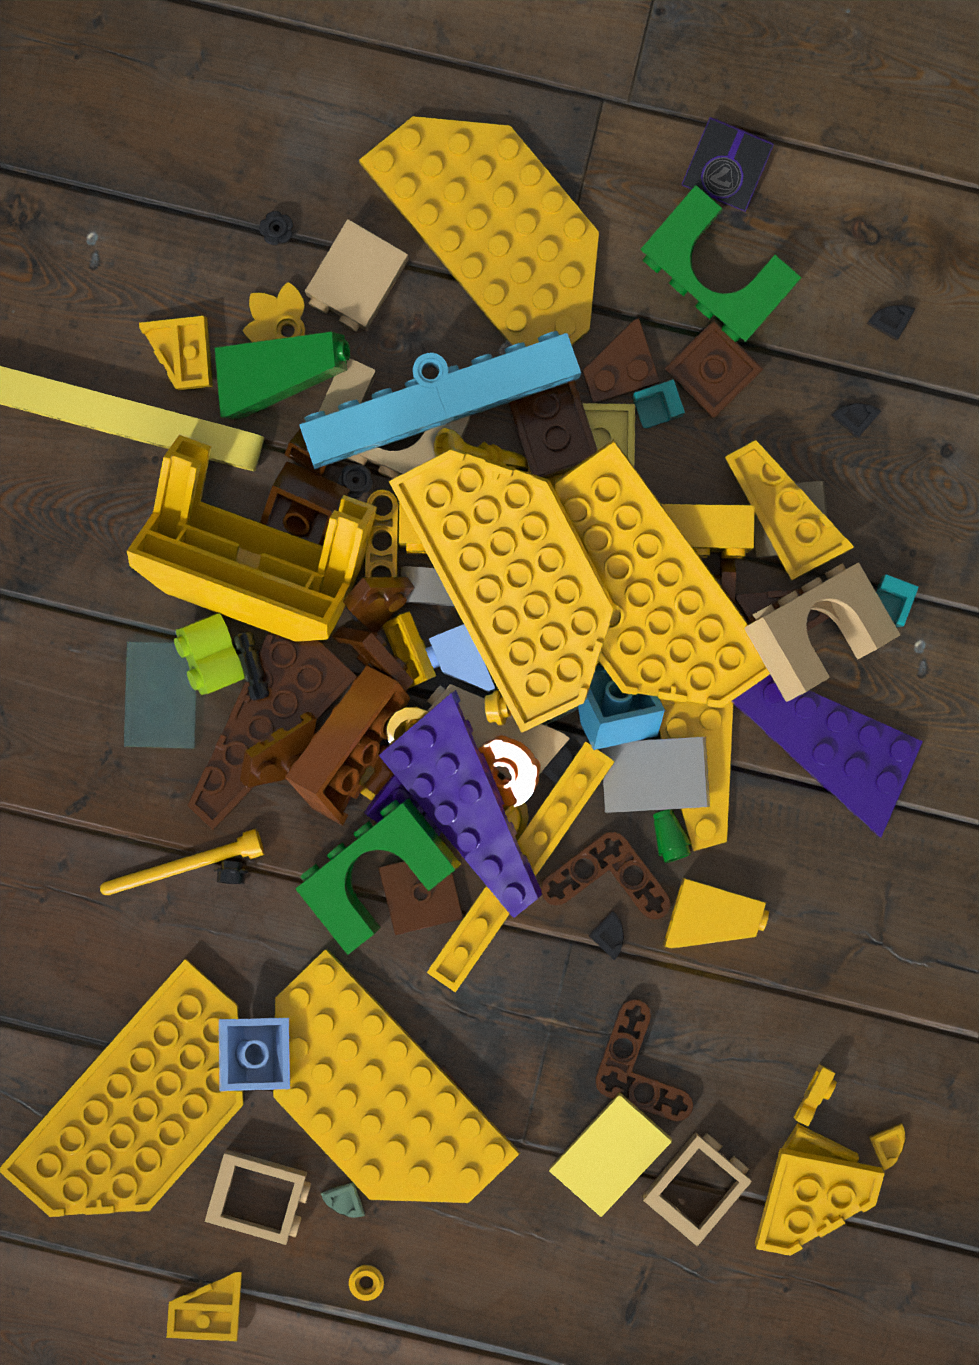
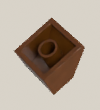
(302, 503)

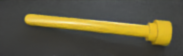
(246, 845)

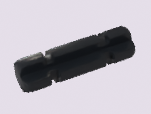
(251, 666)

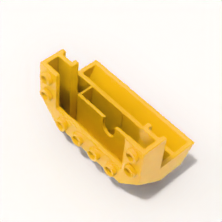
(243, 564)

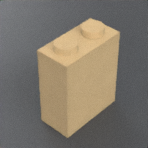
(356, 276)

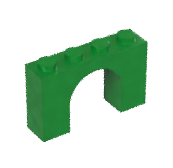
(672, 251)
(331, 890)

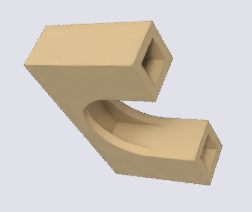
(355, 385)
(782, 633)

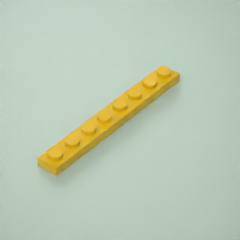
(537, 844)

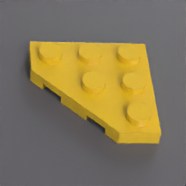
(812, 1198)

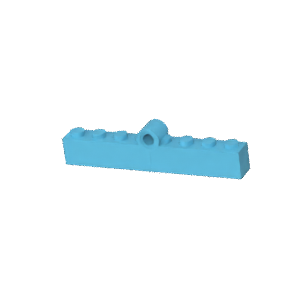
(439, 400)

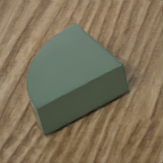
(344, 1200)

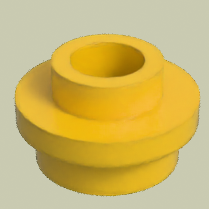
(496, 708)
(366, 1293)

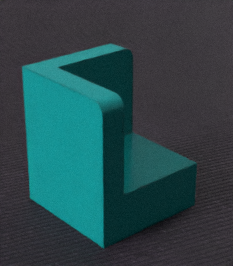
(658, 404)
(896, 597)

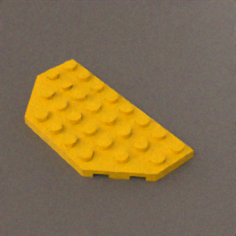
(493, 222)
(512, 577)
(671, 618)
(379, 1096)
(136, 1109)

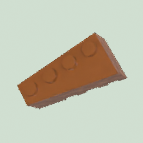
(347, 744)

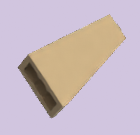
(541, 739)

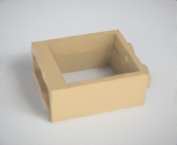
(300, 1192)
(676, 1217)

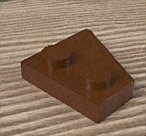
(377, 599)
(374, 654)

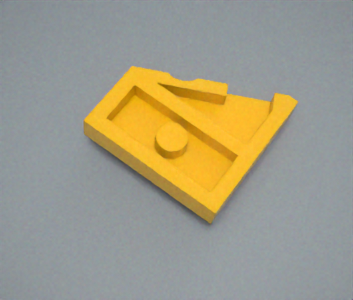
(182, 349)
(207, 1312)

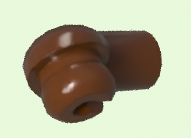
(381, 774)

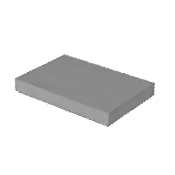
(657, 775)

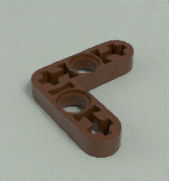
(616, 866)
(625, 1065)

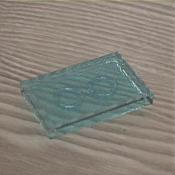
(158, 698)

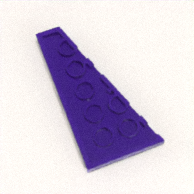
(840, 748)
(457, 791)

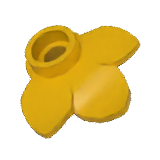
(274, 313)

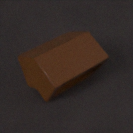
(299, 453)

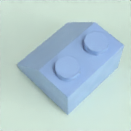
(459, 658)
(254, 1054)

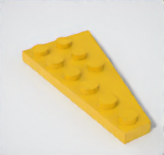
(691, 719)

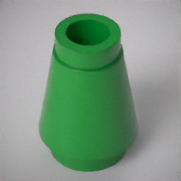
(670, 836)

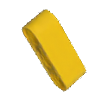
(387, 524)

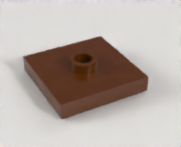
(713, 369)
(412, 904)

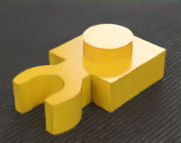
(820, 1087)

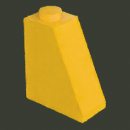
(712, 915)

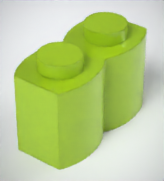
(209, 654)

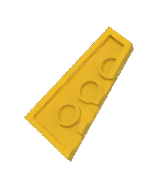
(789, 518)

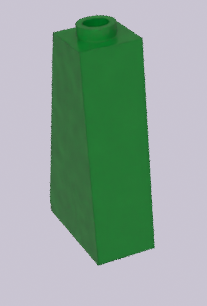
(272, 370)

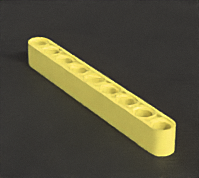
(126, 417)

